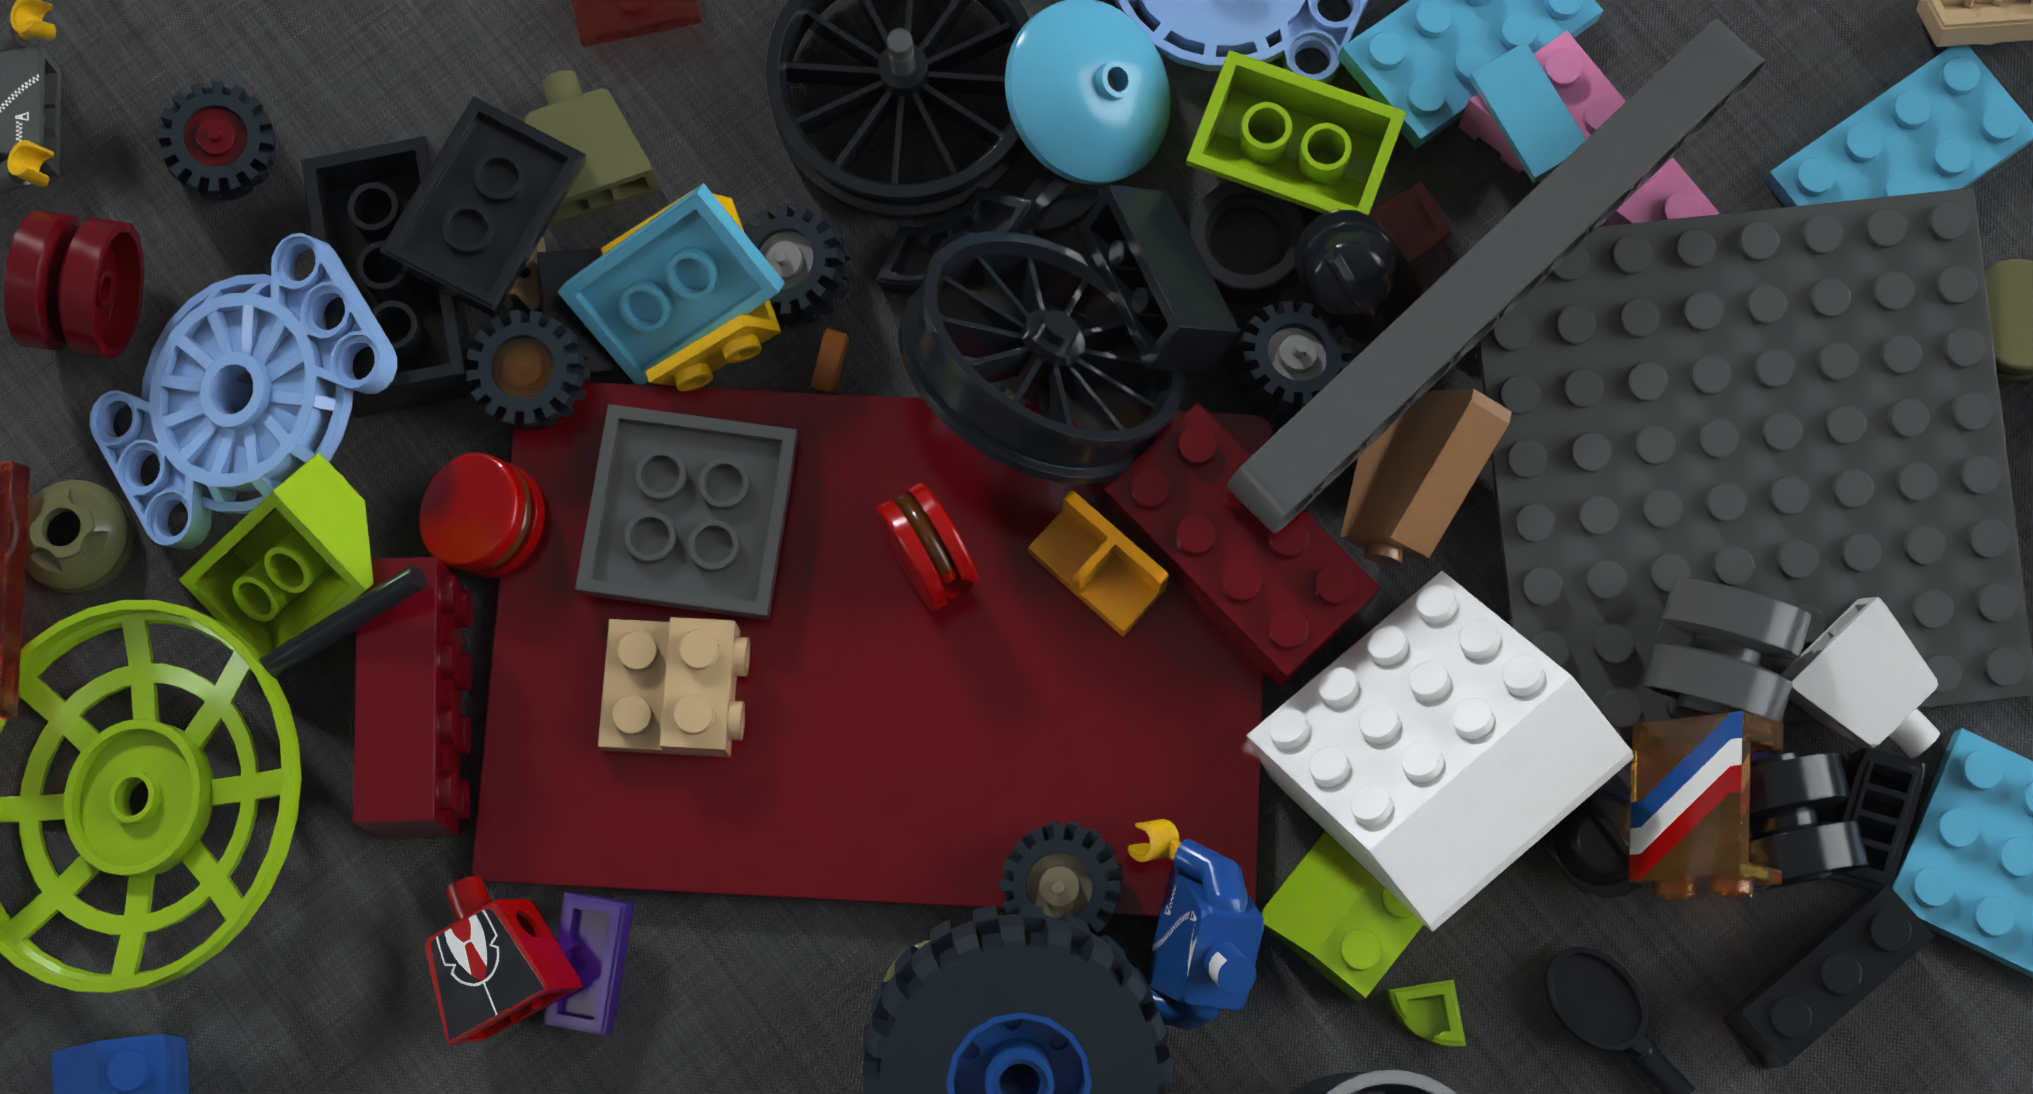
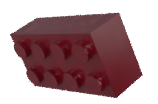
(1266, 591)
(411, 709)

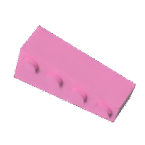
(1591, 102)

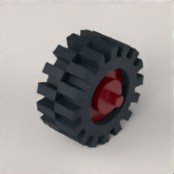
(217, 140)

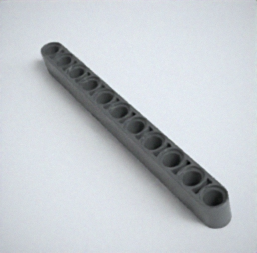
(1494, 276)

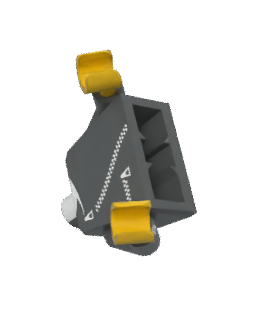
(28, 100)

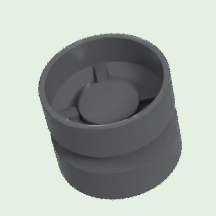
(1730, 637)

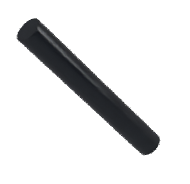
(344, 621)

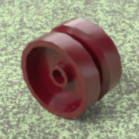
(74, 284)

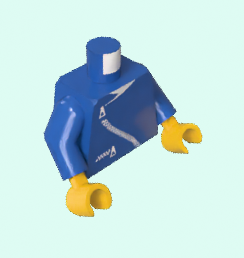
(1204, 931)

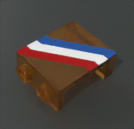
(1695, 804)

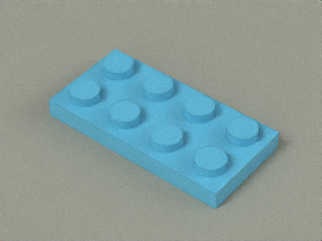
(1429, 47)
(1919, 136)

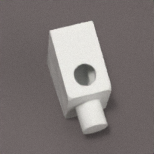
(1866, 680)

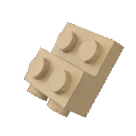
(673, 687)

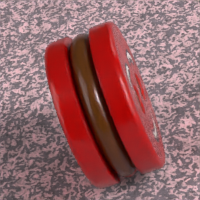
(481, 515)
(927, 546)

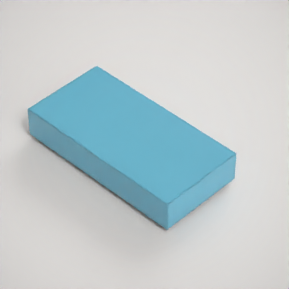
(1528, 111)

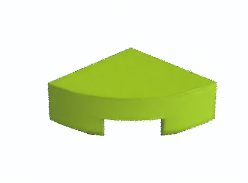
(1430, 1012)

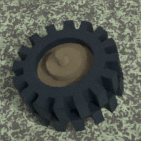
(1064, 873)

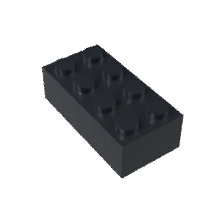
(353, 208)

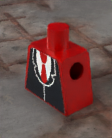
(494, 964)

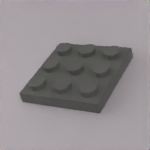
(687, 512)

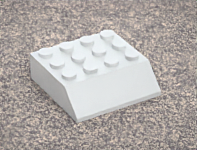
(1439, 748)

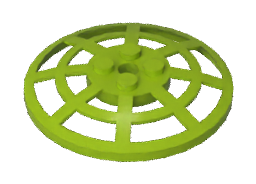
(177, 803)

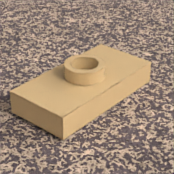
(1977, 21)

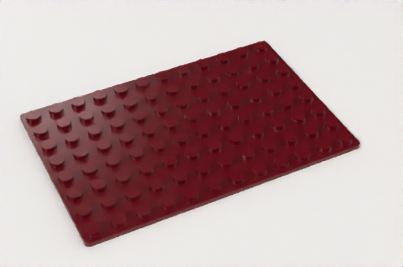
(879, 735)

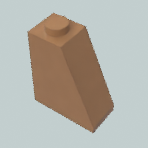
(1420, 474)

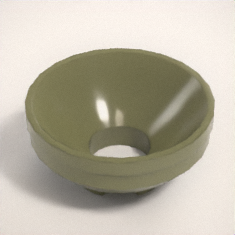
(97, 552)

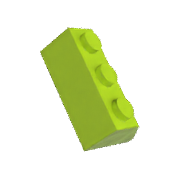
(1295, 137)
(288, 559)
(1340, 919)

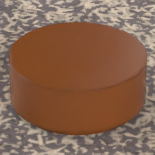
(830, 360)

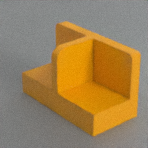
(1099, 564)

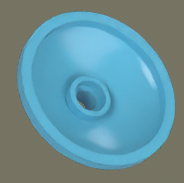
(1063, 95)

